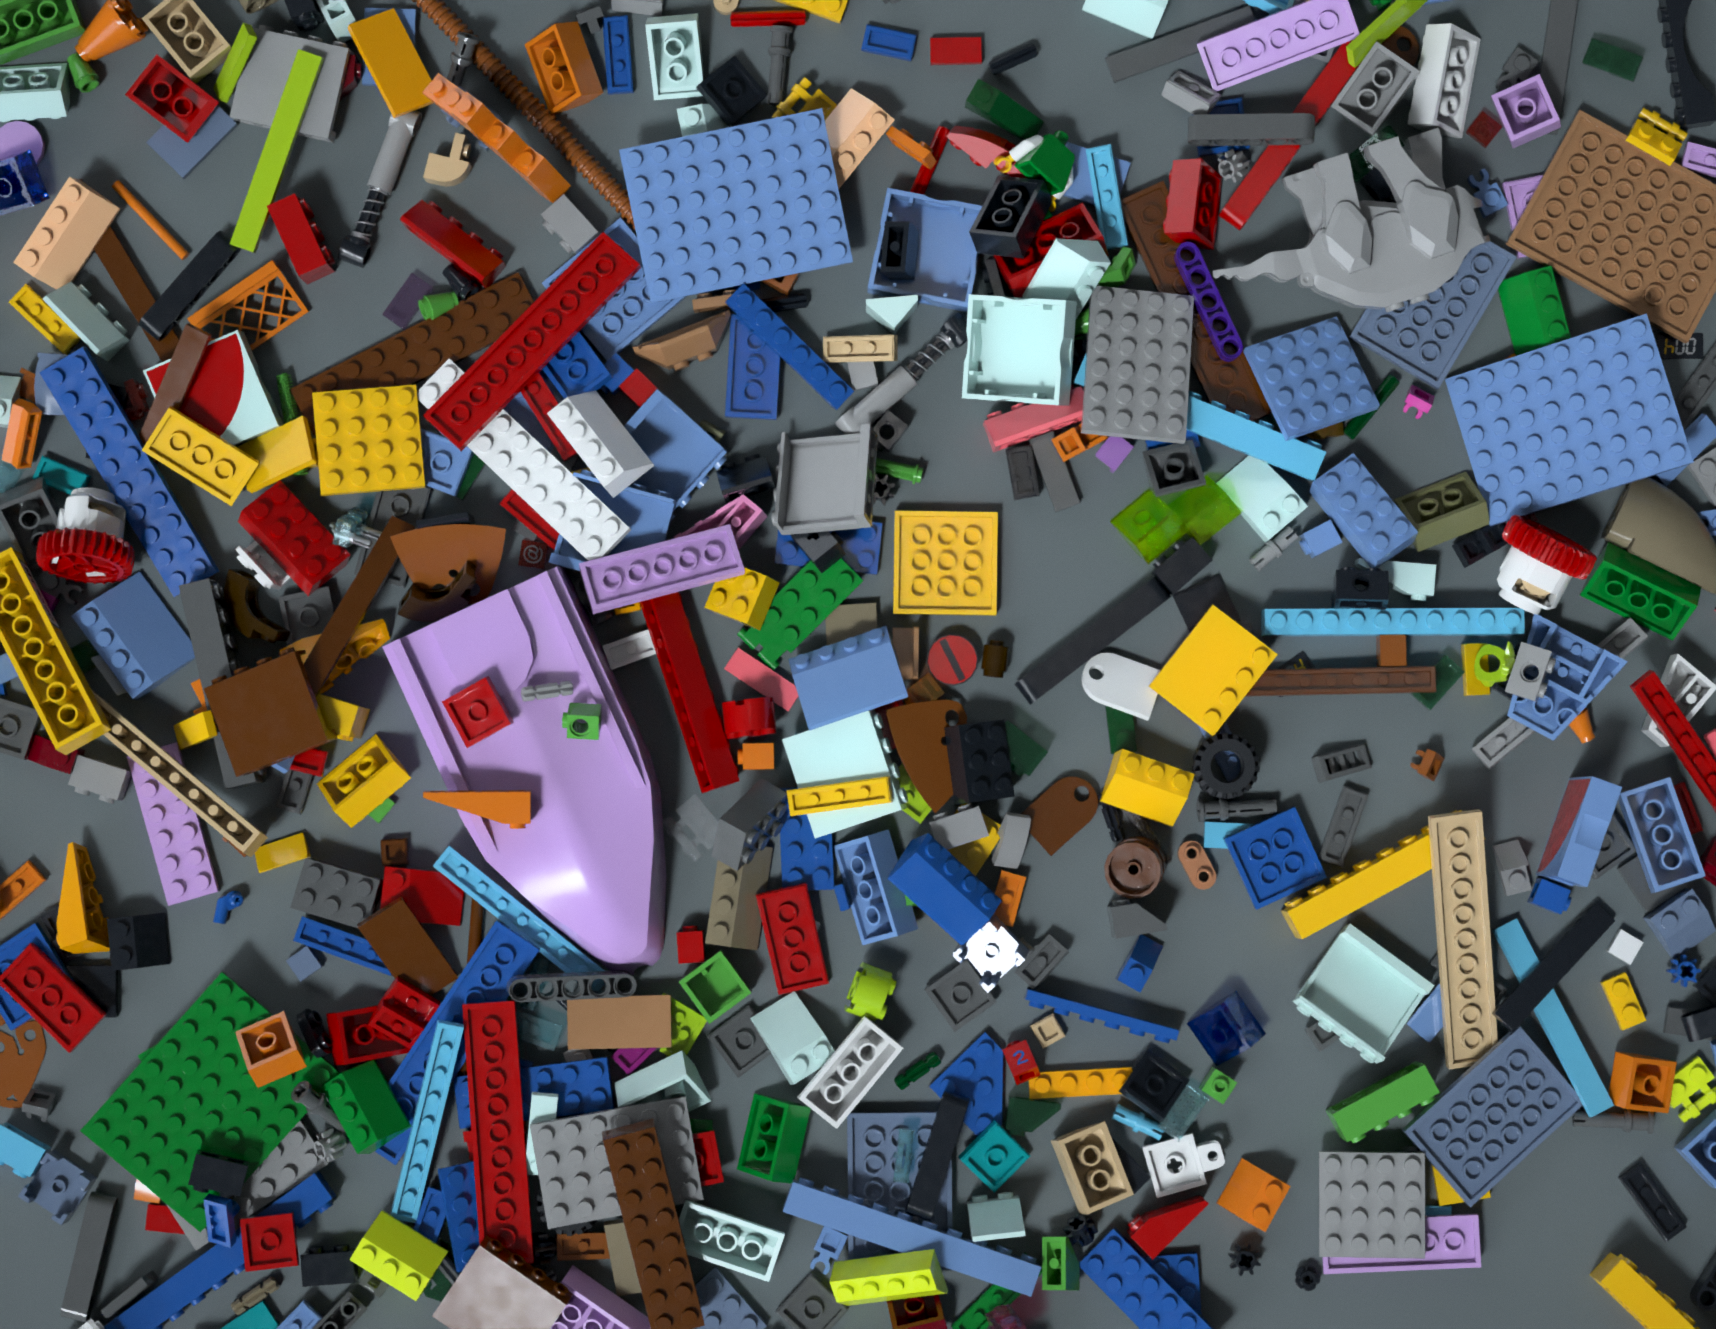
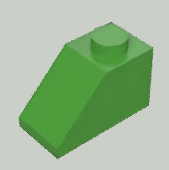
(1059, 1265)

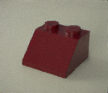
(917, 1313)

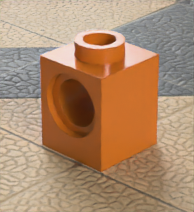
(757, 756)

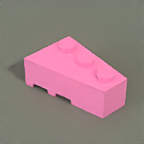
(740, 514)

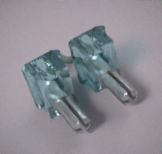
(351, 527)

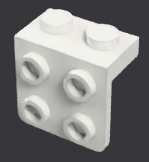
(268, 571)

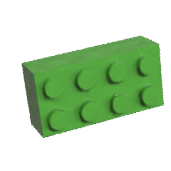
(36, 25)
(1382, 1102)

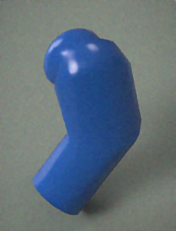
(226, 903)

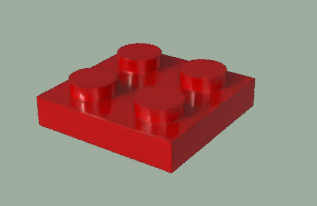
(477, 712)
(269, 1241)

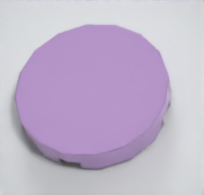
(20, 137)

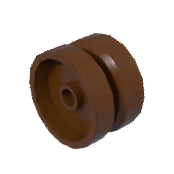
(1132, 881)

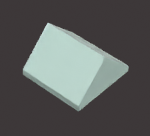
(892, 311)

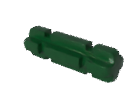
(917, 1070)

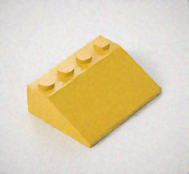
(1213, 670)

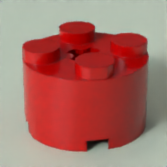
(749, 717)

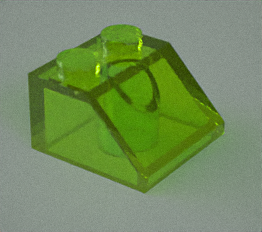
(1204, 510)
(1149, 526)

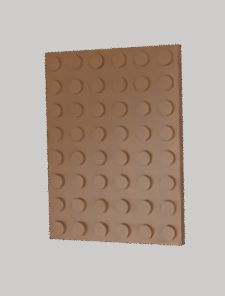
(1624, 227)

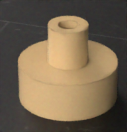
(726, 7)

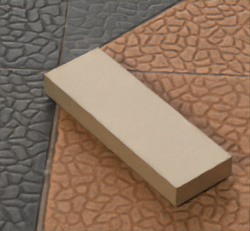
(860, 348)

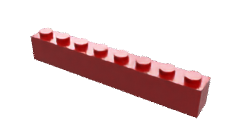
(690, 692)

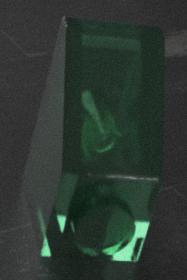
(1359, 164)
(1023, 751)
(1028, 1114)

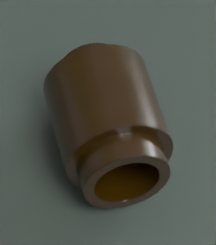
(995, 659)

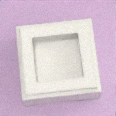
(1624, 946)

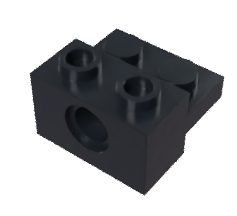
(1348, 596)

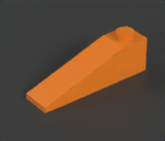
(501, 806)

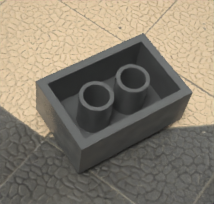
(749, 824)
(336, 892)

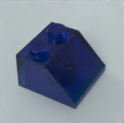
(20, 183)
(1226, 1028)

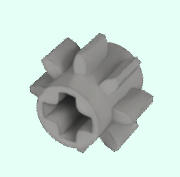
(1233, 165)
(330, 1145)

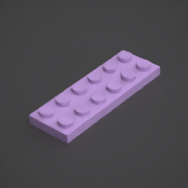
(1276, 41)
(661, 569)
(174, 837)
(1449, 1244)

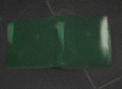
(1612, 60)

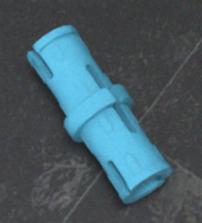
(1137, 1122)

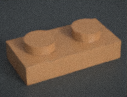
(706, 302)

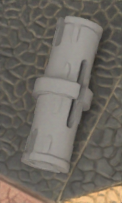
(1273, 548)

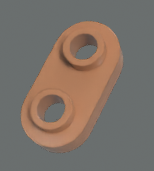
(1196, 865)

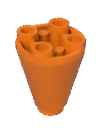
(111, 31)

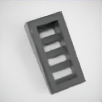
(1321, 768)

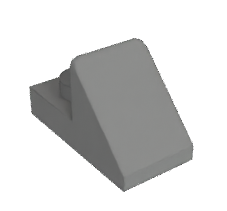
(1512, 867)

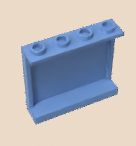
(675, 446)
(643, 512)

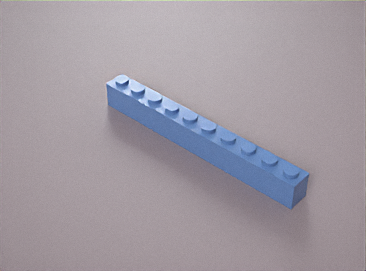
(906, 1235)

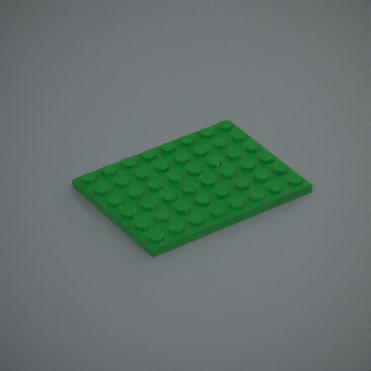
(200, 1097)

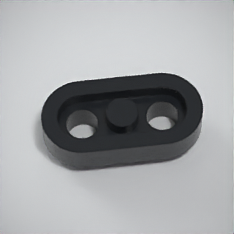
(313, 1032)

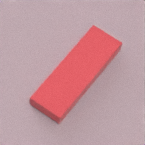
(762, 679)

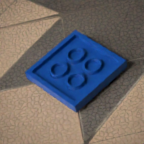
(1275, 858)
(10, 1010)

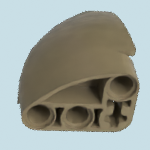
(1663, 531)

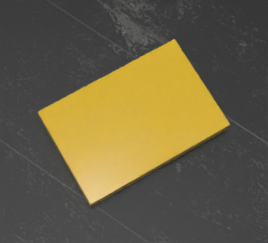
(280, 453)

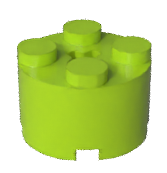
(869, 992)

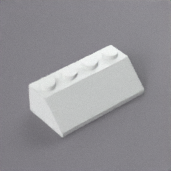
(1444, 79)
(601, 440)
(850, 1072)

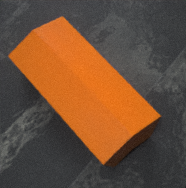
(21, 434)

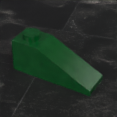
(1002, 111)

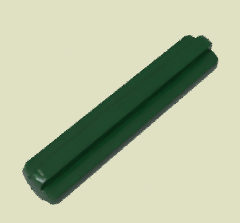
(1382, 393)

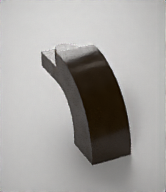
(436, 604)
(244, 610)

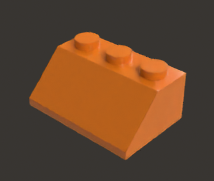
(563, 67)

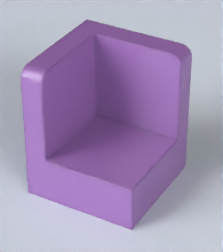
(1114, 452)

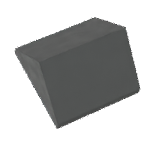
(1173, 468)

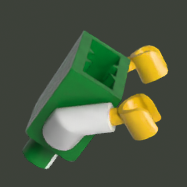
(1045, 160)

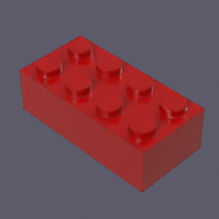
(1071, 224)
(293, 538)

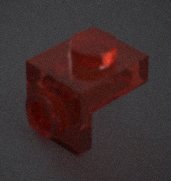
(137, 395)

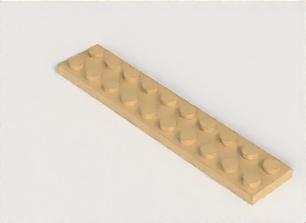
(1463, 936)

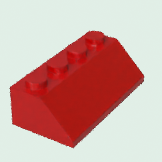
(453, 243)

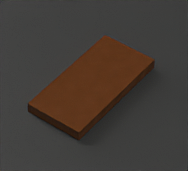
(407, 947)

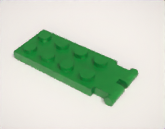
(801, 609)

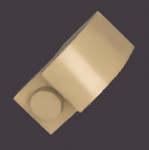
(452, 169)

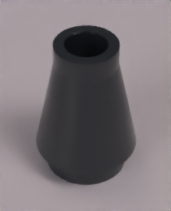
(461, 283)

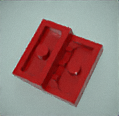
(403, 1012)

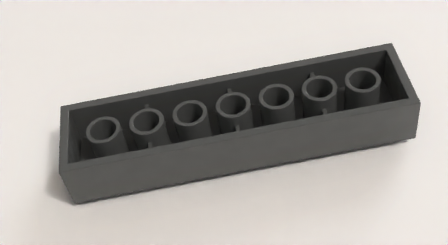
(214, 657)

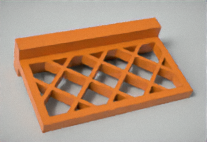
(241, 292)

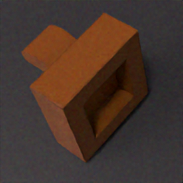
(1430, 764)

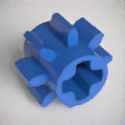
(1676, 971)

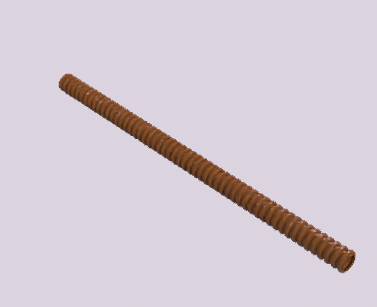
(533, 109)

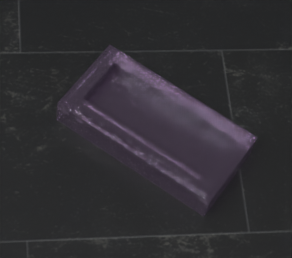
(405, 303)

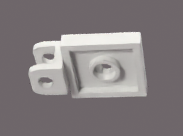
(1193, 1159)

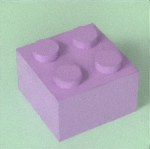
(1526, 111)

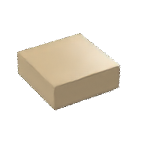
(1047, 1030)

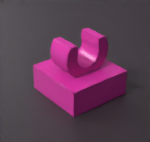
(1420, 399)

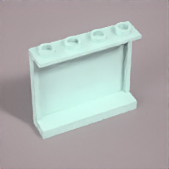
(845, 753)
(1362, 993)

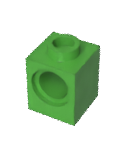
(590, 713)
(1217, 1085)

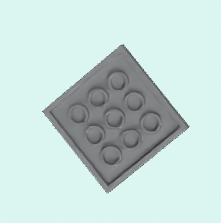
(1372, 1204)

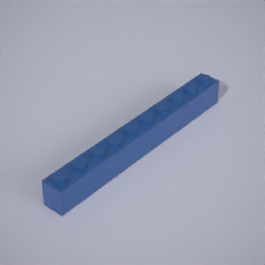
(218, 1262)

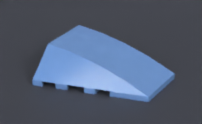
(1575, 681)

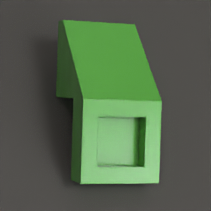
(1120, 269)

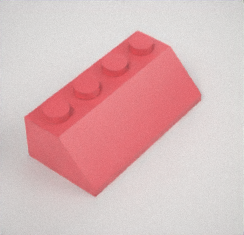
(1031, 421)

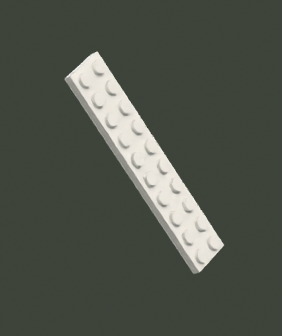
(537, 476)

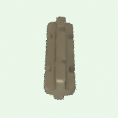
(255, 1295)

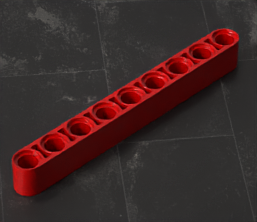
(1277, 157)

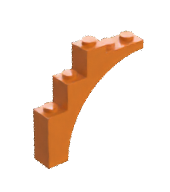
(498, 137)

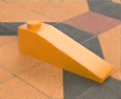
(364, 642)
(79, 913)

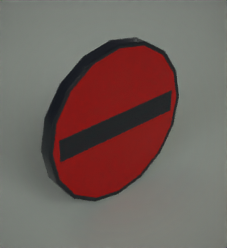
(952, 659)

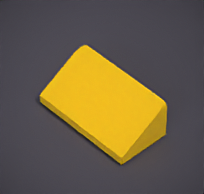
(1471, 684)
(282, 853)

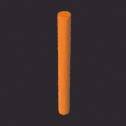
(155, 225)

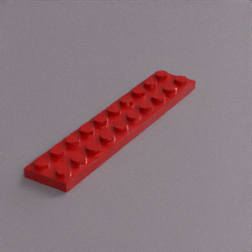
(532, 341)
(498, 1125)

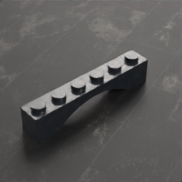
(1693, 102)

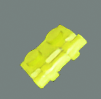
(1689, 1080)

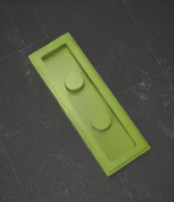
(235, 62)

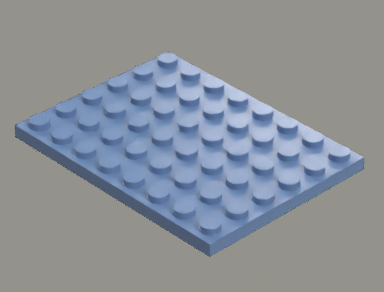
(736, 205)
(1569, 420)

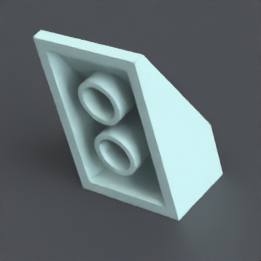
(675, 55)
(1262, 496)
(793, 1037)
(995, 1217)

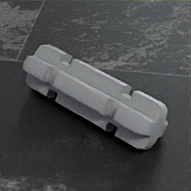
(547, 691)

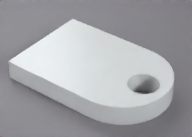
(1122, 684)

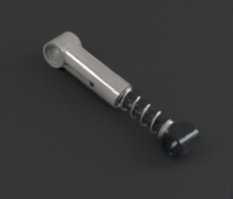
(356, 247)
(903, 378)

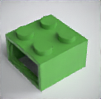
(715, 986)

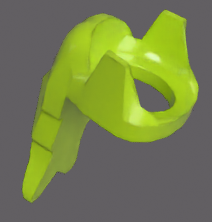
(1506, 660)

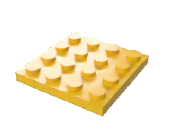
(368, 440)
(945, 563)

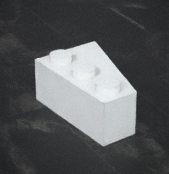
(1687, 688)

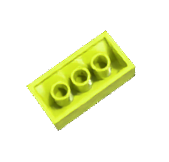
(887, 1278)

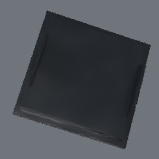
(1198, 599)

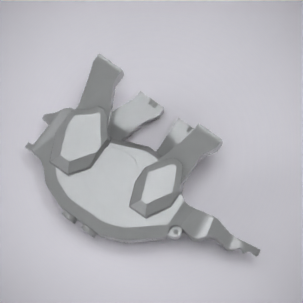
(1374, 249)

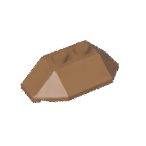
(686, 344)

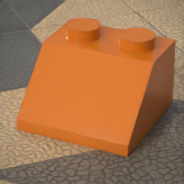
(270, 1049)
(1642, 1082)
(1253, 1194)

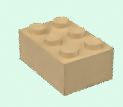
(188, 37)

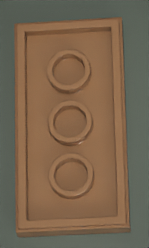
(620, 1022)

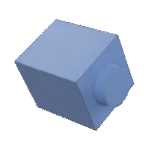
(1319, 539)

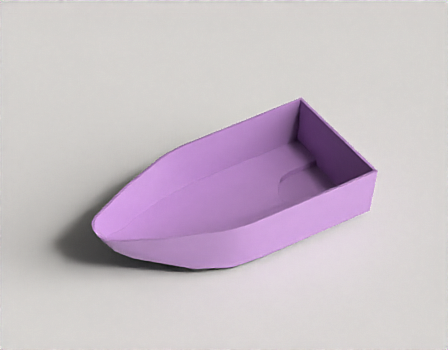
(595, 804)

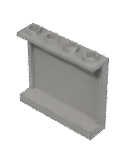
(267, 73)
(825, 482)

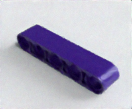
(1208, 288)

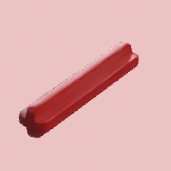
(768, 18)
(925, 174)

